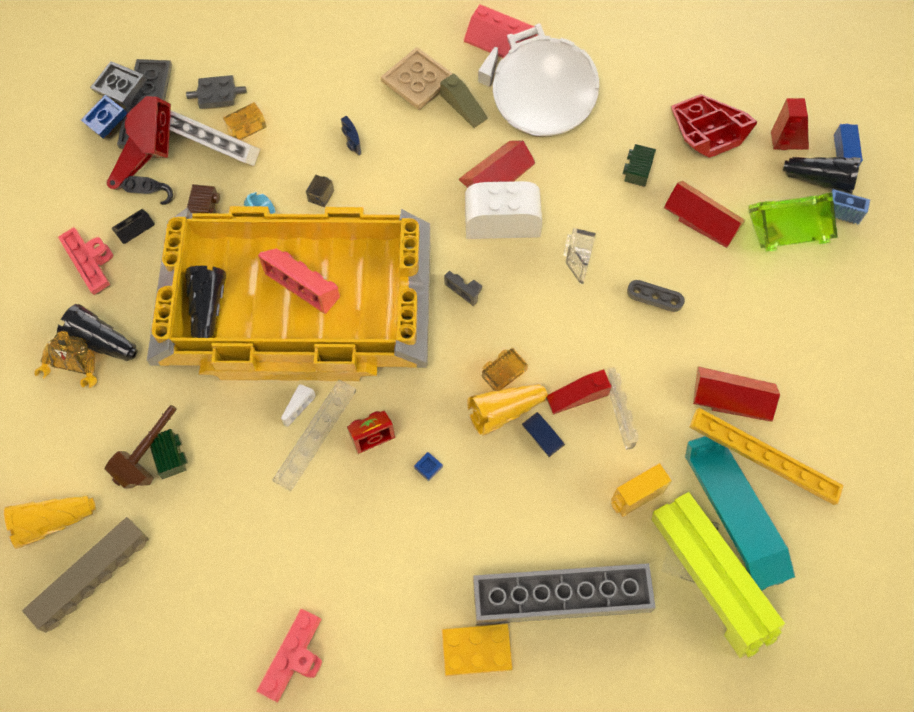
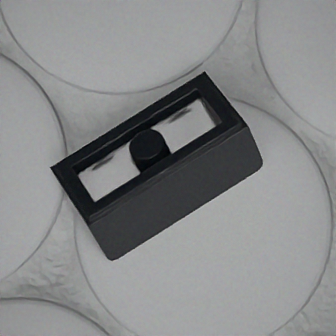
(133, 226)

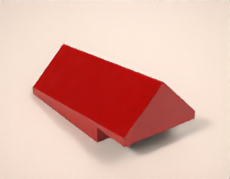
(501, 166)
(703, 214)
(736, 394)

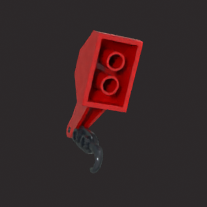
(148, 138)

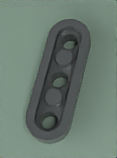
(664, 295)

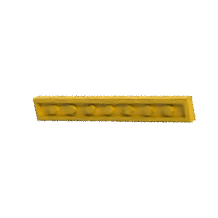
(766, 456)

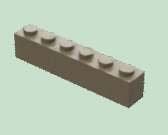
(85, 575)

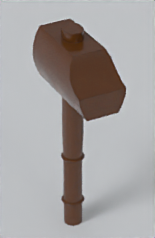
(125, 467)

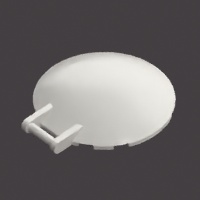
(545, 84)

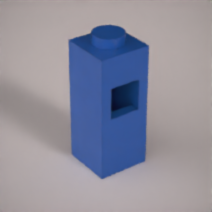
(848, 141)

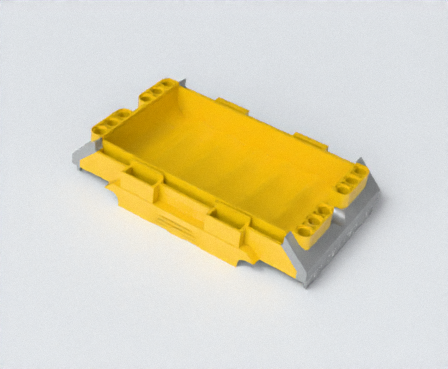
(273, 332)

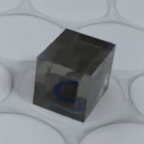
(320, 190)

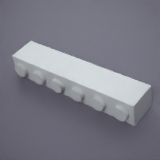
(213, 138)

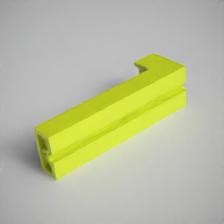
(719, 575)

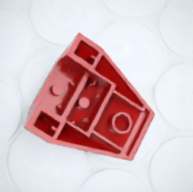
(711, 125)

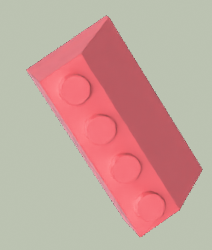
(490, 30)
(299, 279)

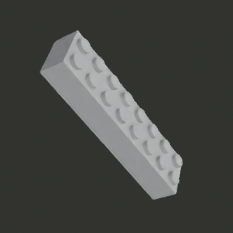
(563, 594)

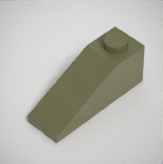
(462, 100)

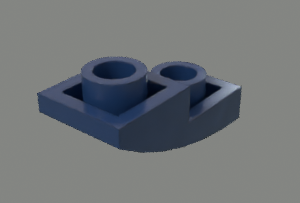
(350, 132)
(543, 434)

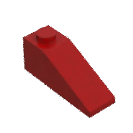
(580, 392)

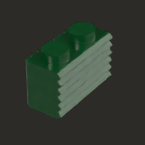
(639, 165)
(167, 454)

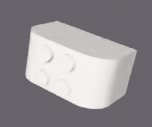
(503, 210)

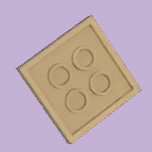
(416, 78)

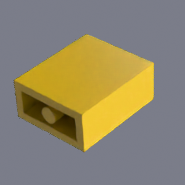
(640, 490)

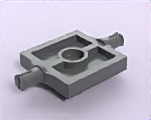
(216, 92)

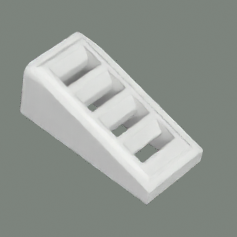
(486, 71)
(300, 400)

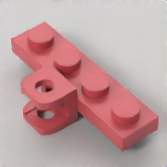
(87, 258)
(292, 657)

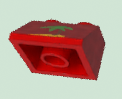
(371, 431)

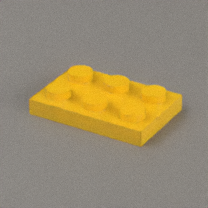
(476, 650)

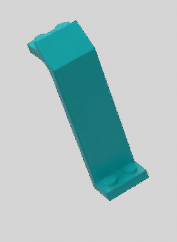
(740, 512)

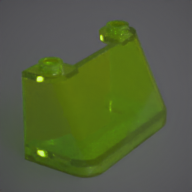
(794, 221)

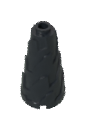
(831, 172)
(204, 294)
(96, 333)

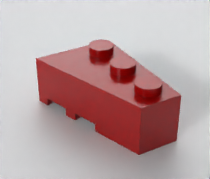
(791, 126)

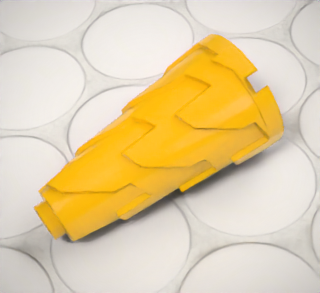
(497, 408)
(36, 520)

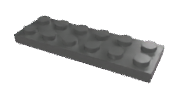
(157, 82)

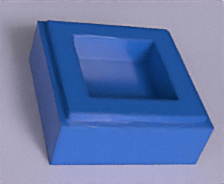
(428, 466)

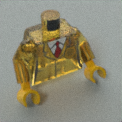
(68, 354)

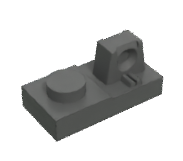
(467, 291)

